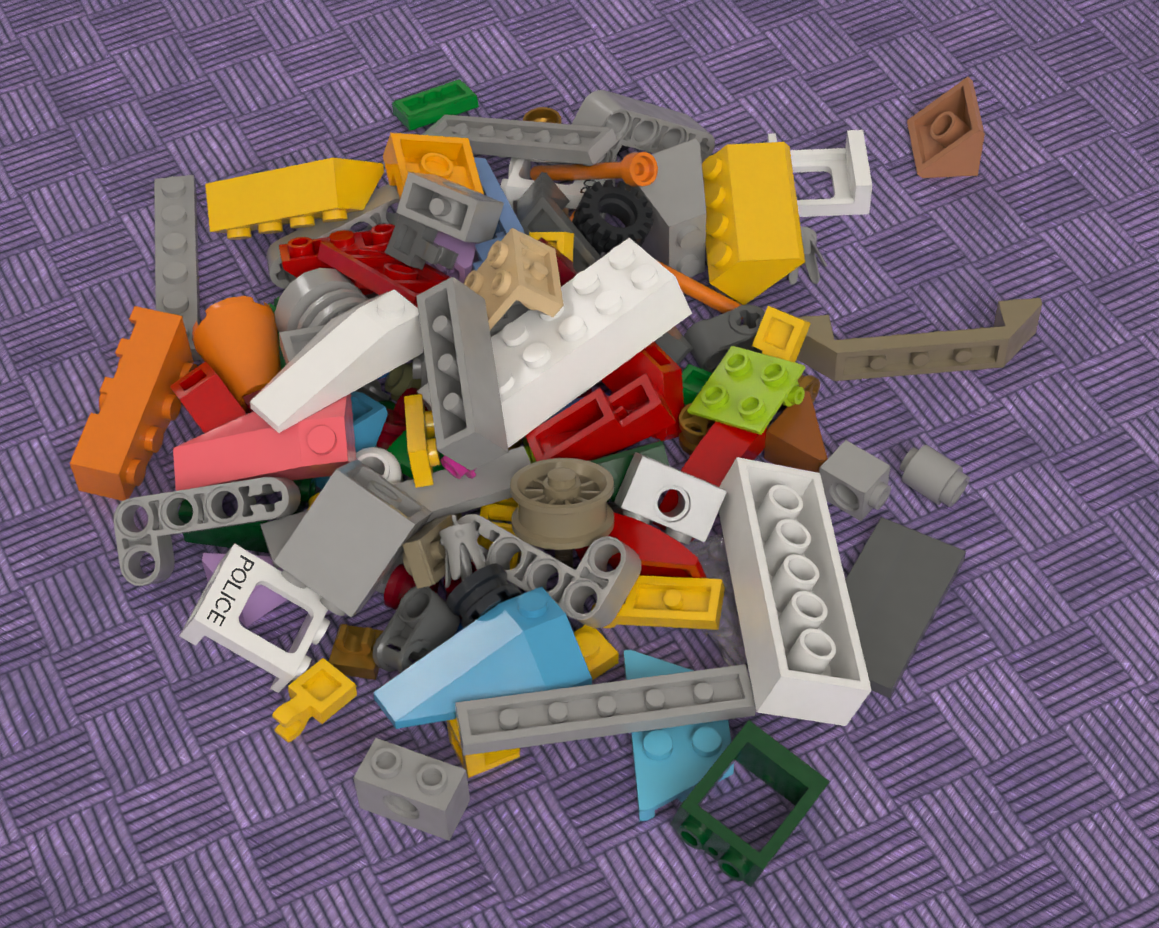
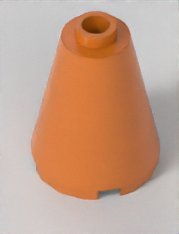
(239, 344)

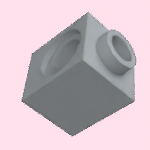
(855, 480)

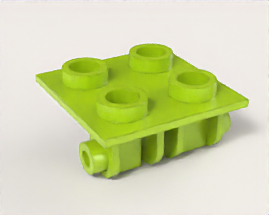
(748, 390)

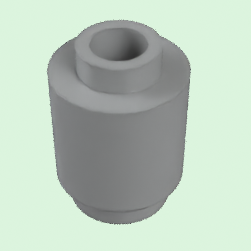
(934, 475)

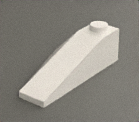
(342, 359)

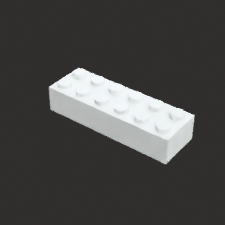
(605, 321)
(791, 594)

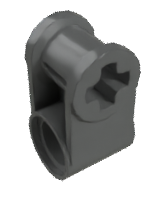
(716, 335)
(416, 629)

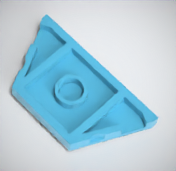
(672, 758)

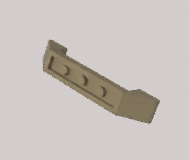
(921, 352)

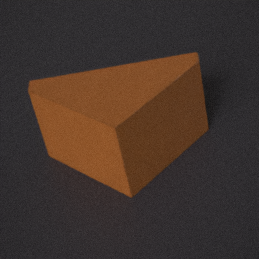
(796, 438)

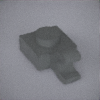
(415, 245)

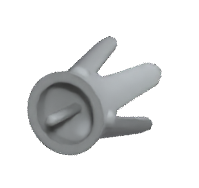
(809, 240)
(459, 546)

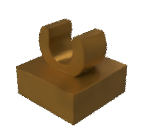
(354, 651)

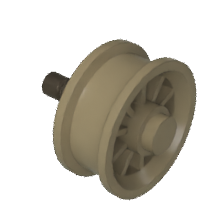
(562, 505)

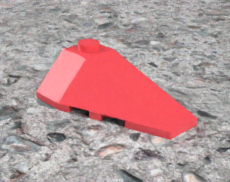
(254, 450)

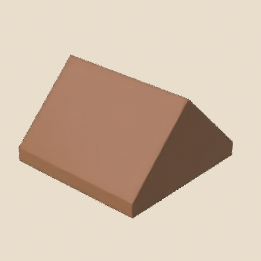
(948, 134)

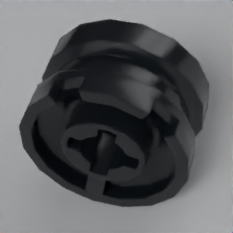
(481, 593)

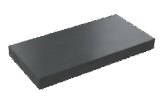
(896, 595)

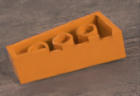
(133, 406)

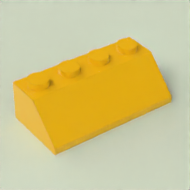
(290, 196)
(751, 218)

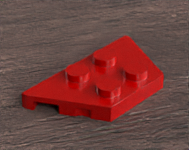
(381, 272)

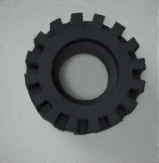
(619, 204)

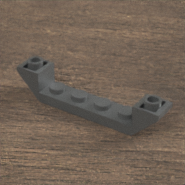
(542, 212)

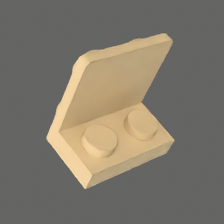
(519, 271)

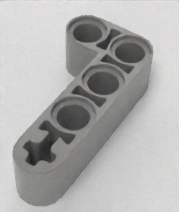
(641, 124)
(373, 214)
(207, 515)
(573, 585)

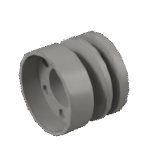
(316, 299)

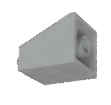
(678, 209)
(351, 538)

